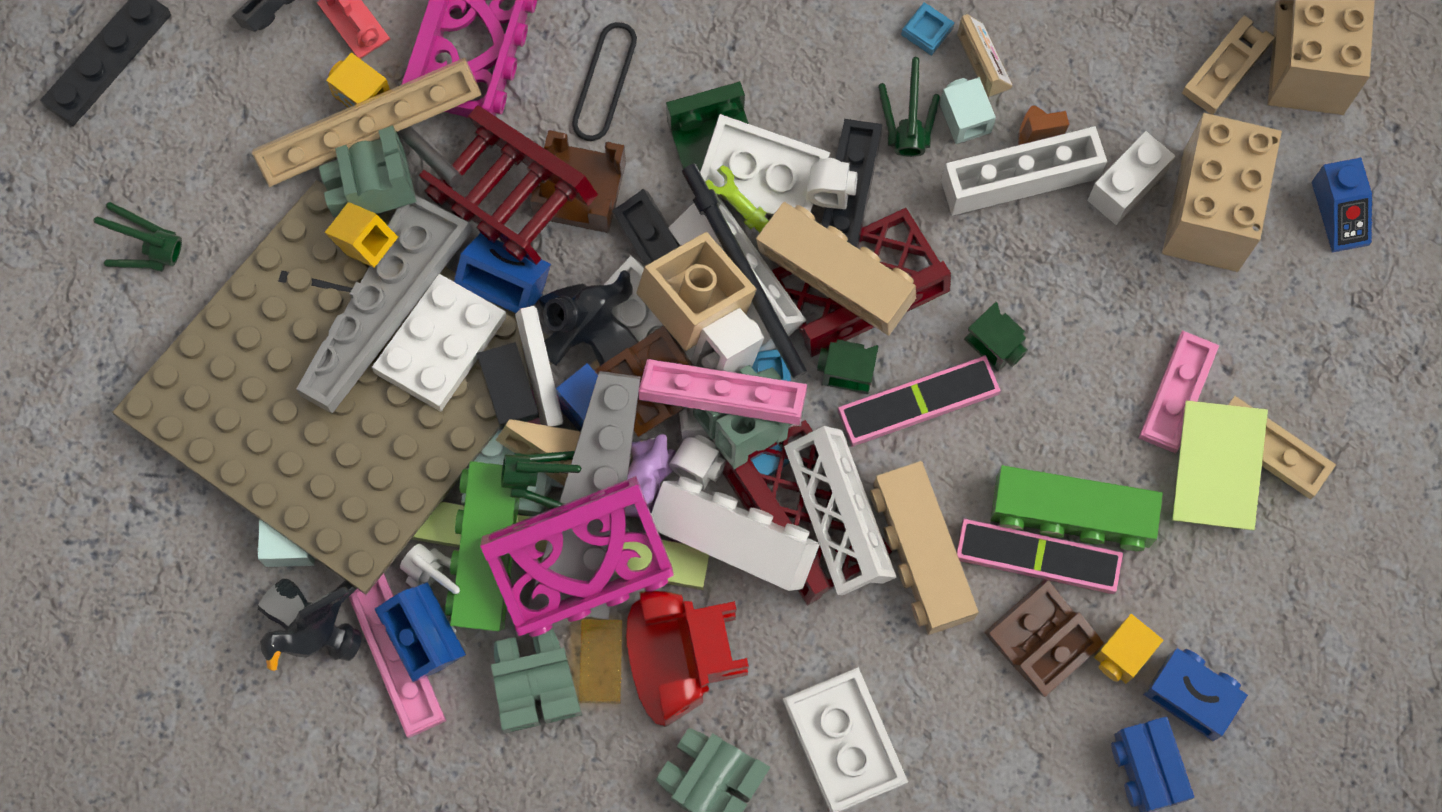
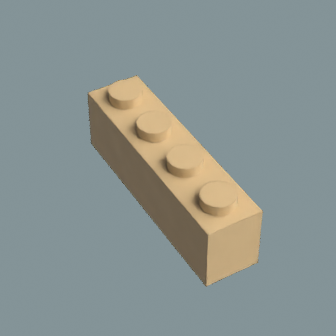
(837, 267)
(924, 548)

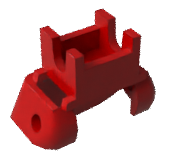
(678, 653)

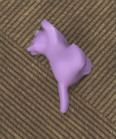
(650, 467)

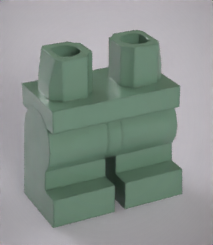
(369, 175)
(742, 435)
(533, 678)
(714, 772)

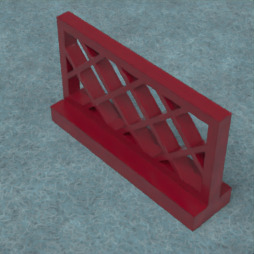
(844, 324)
(754, 493)

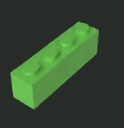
(1076, 508)
(485, 511)

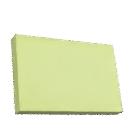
(1219, 465)

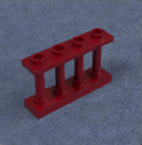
(515, 149)

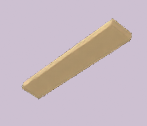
(396, 107)

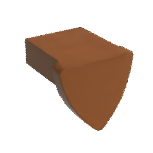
(1040, 125)

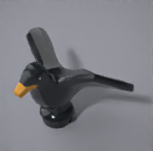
(306, 624)

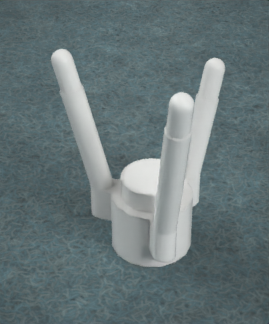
(425, 567)

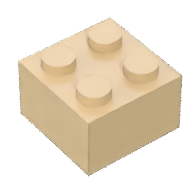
(694, 288)

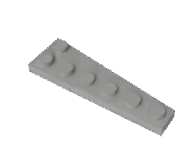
(383, 300)
(604, 459)

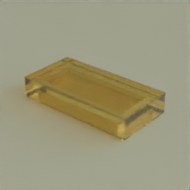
(601, 661)

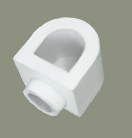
(831, 183)
(698, 460)

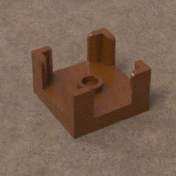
(602, 171)

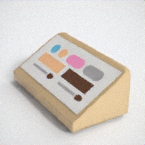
(983, 56)

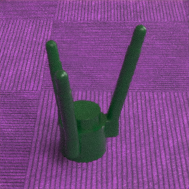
(910, 137)
(159, 244)
(522, 471)

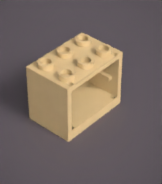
(1320, 53)
(1222, 192)

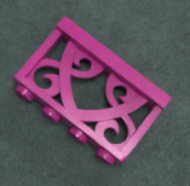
(502, 52)
(520, 543)

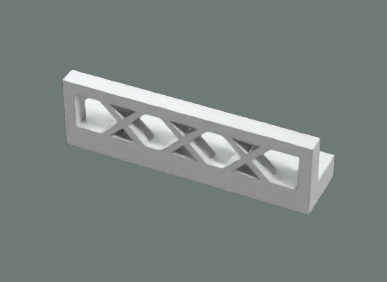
(853, 506)

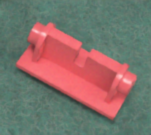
(355, 25)

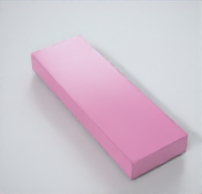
(1180, 382)

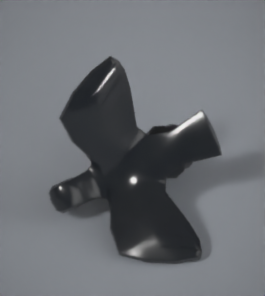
(585, 315)

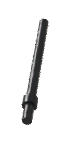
(708, 205)

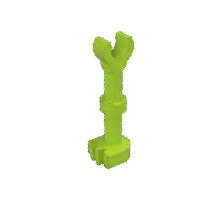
(729, 191)

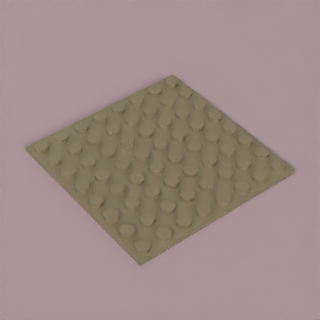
(332, 483)

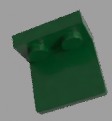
(695, 118)

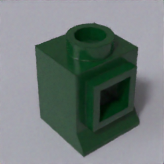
(997, 338)
(848, 366)

